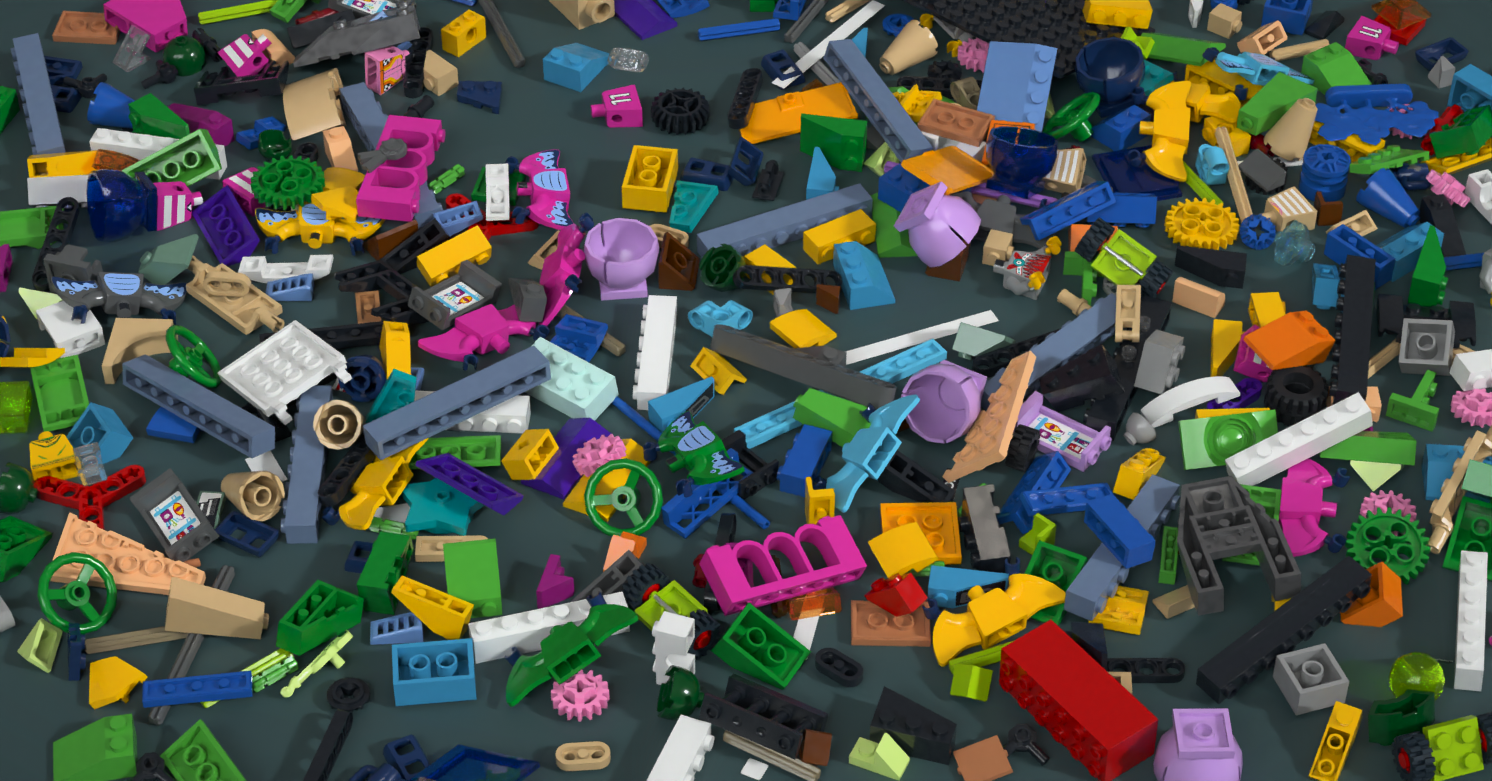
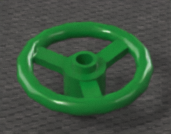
(1073, 120)
(189, 360)
(616, 498)
(76, 593)

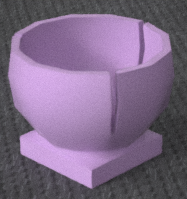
(929, 219)
(623, 258)
(947, 402)
(1198, 748)

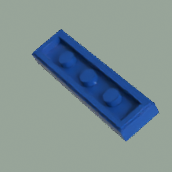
(1062, 499)
(197, 689)

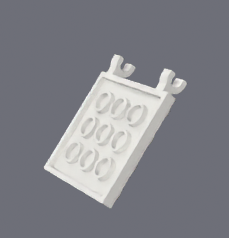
(283, 369)

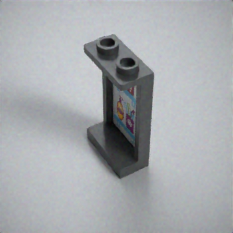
(365, 7)
(455, 296)
(174, 516)

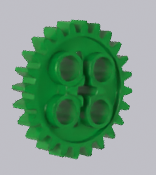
(287, 182)
(1388, 545)

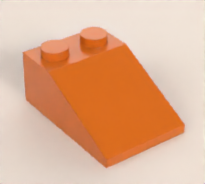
(1291, 341)

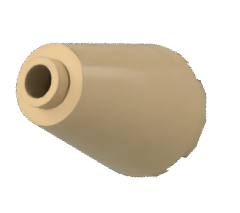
(909, 48)
(1293, 130)
(338, 424)
(254, 493)

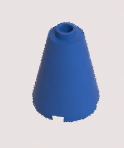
(109, 107)
(1389, 199)

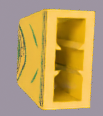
(52, 457)

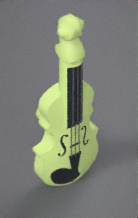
(317, 662)

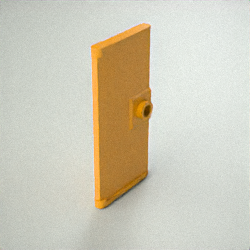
(783, 114)
(950, 166)

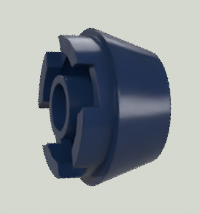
(367, 378)

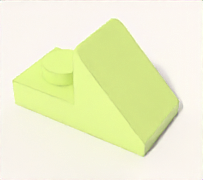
(880, 758)

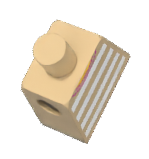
(1067, 171)
(1288, 207)

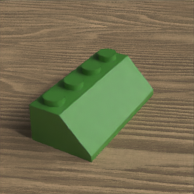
(184, 160)

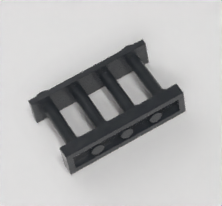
(762, 715)

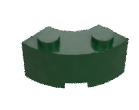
(1400, 716)

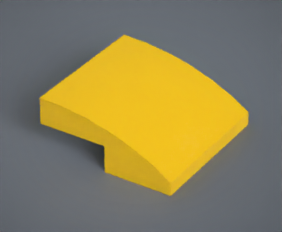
(342, 177)
(802, 329)
(31, 357)
(903, 549)
(1124, 611)

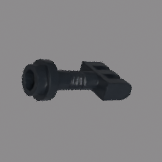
(1375, 79)

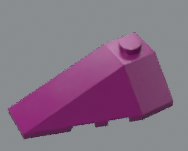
(197, 118)

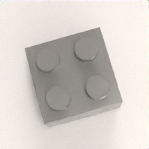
(1426, 346)
(1159, 362)
(1310, 679)

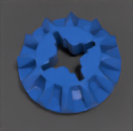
(891, 23)
(1249, 236)

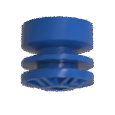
(1324, 170)

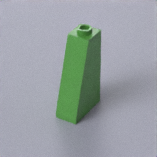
(1272, 103)
(830, 413)
(1375, 447)

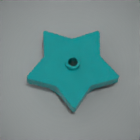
(438, 508)

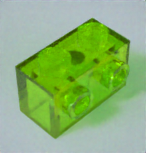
(15, 406)

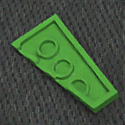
(1387, 158)

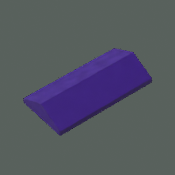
(643, 17)
(226, 227)
(559, 473)
(471, 482)

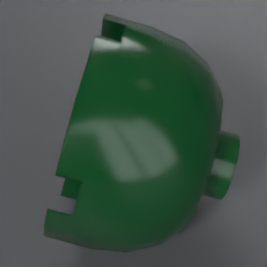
(185, 55)
(719, 266)
(16, 489)
(679, 694)

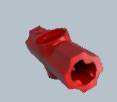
(1446, 118)

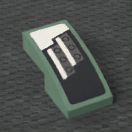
(212, 506)

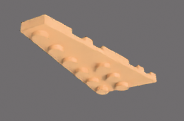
(994, 428)
(127, 560)

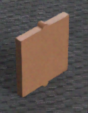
(983, 760)

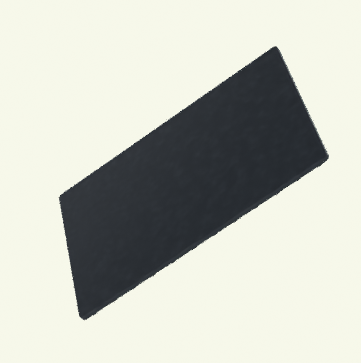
(1027, 21)

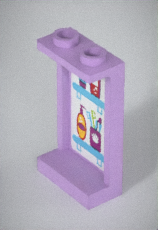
(1073, 440)

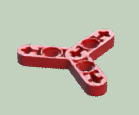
(488, 227)
(128, 480)

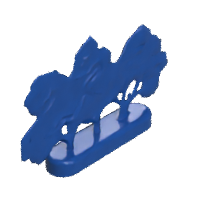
(1369, 122)

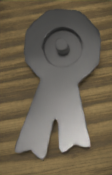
(389, 149)

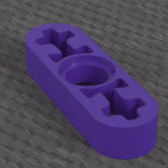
(1253, 393)

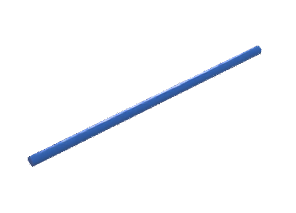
(655, 433)

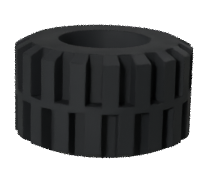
(1295, 393)

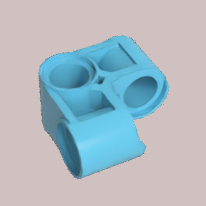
(1212, 165)
(710, 314)

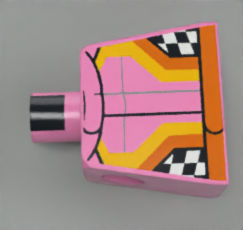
(385, 68)

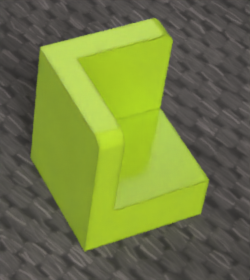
(1144, 43)
(1042, 530)
(971, 682)

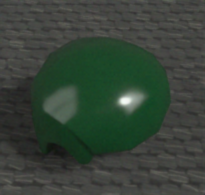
(273, 144)

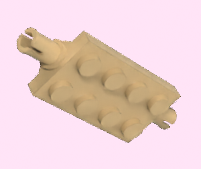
(242, 312)
(1444, 509)

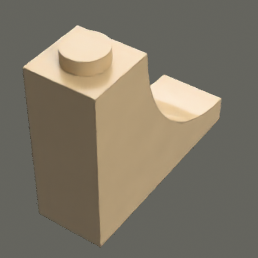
(132, 339)

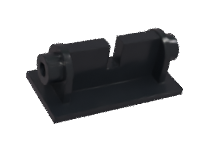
(768, 182)

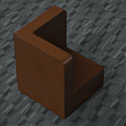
(1328, 212)

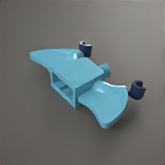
(1252, 66)
(868, 450)

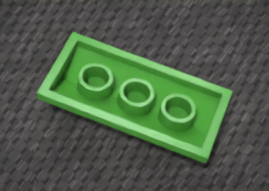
(1180, 49)
(888, 239)
(473, 450)
(200, 757)

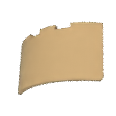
(312, 104)

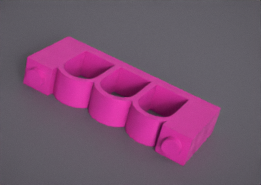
(402, 202)
(830, 538)

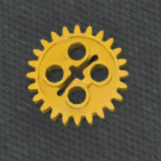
(1201, 224)

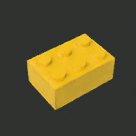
(650, 178)

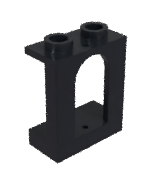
(763, 474)

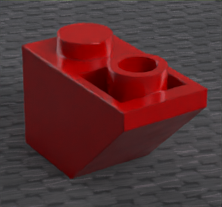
(897, 594)

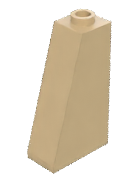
(213, 611)

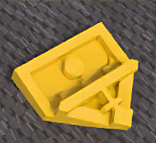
(916, 101)
(337, 203)
(111, 681)

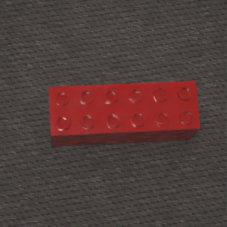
(1078, 701)

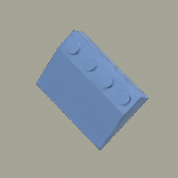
(1017, 82)

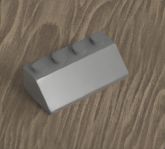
(49, 190)

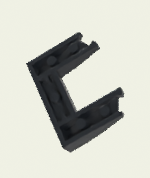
(269, 82)
(378, 276)
(1392, 311)

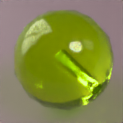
(1416, 672)

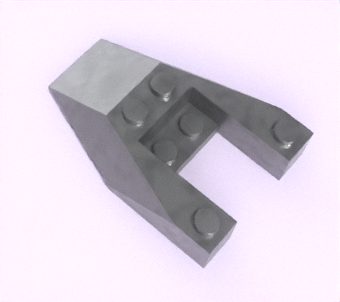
(363, 36)
(1225, 522)

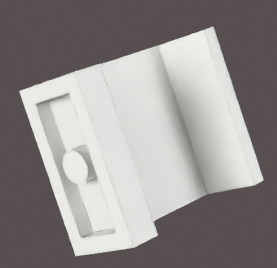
(70, 334)

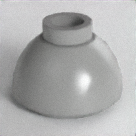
(1139, 430)

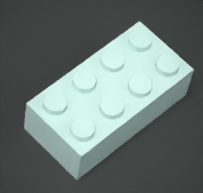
(575, 384)

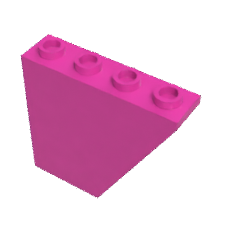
(156, 17)

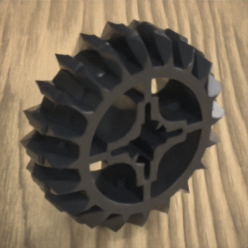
(680, 111)

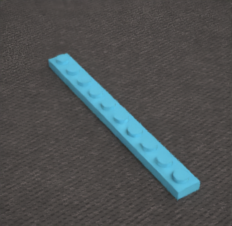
(889, 370)

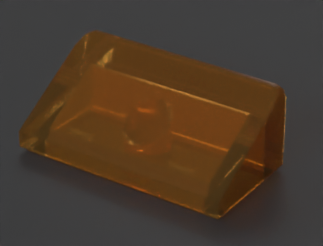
(814, 604)

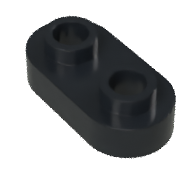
(841, 668)

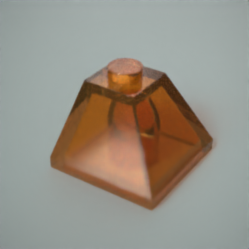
(1401, 12)

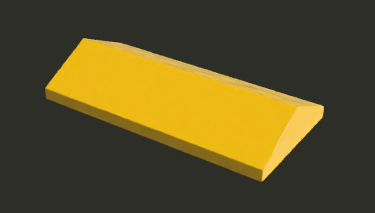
(1460, 162)
(609, 482)

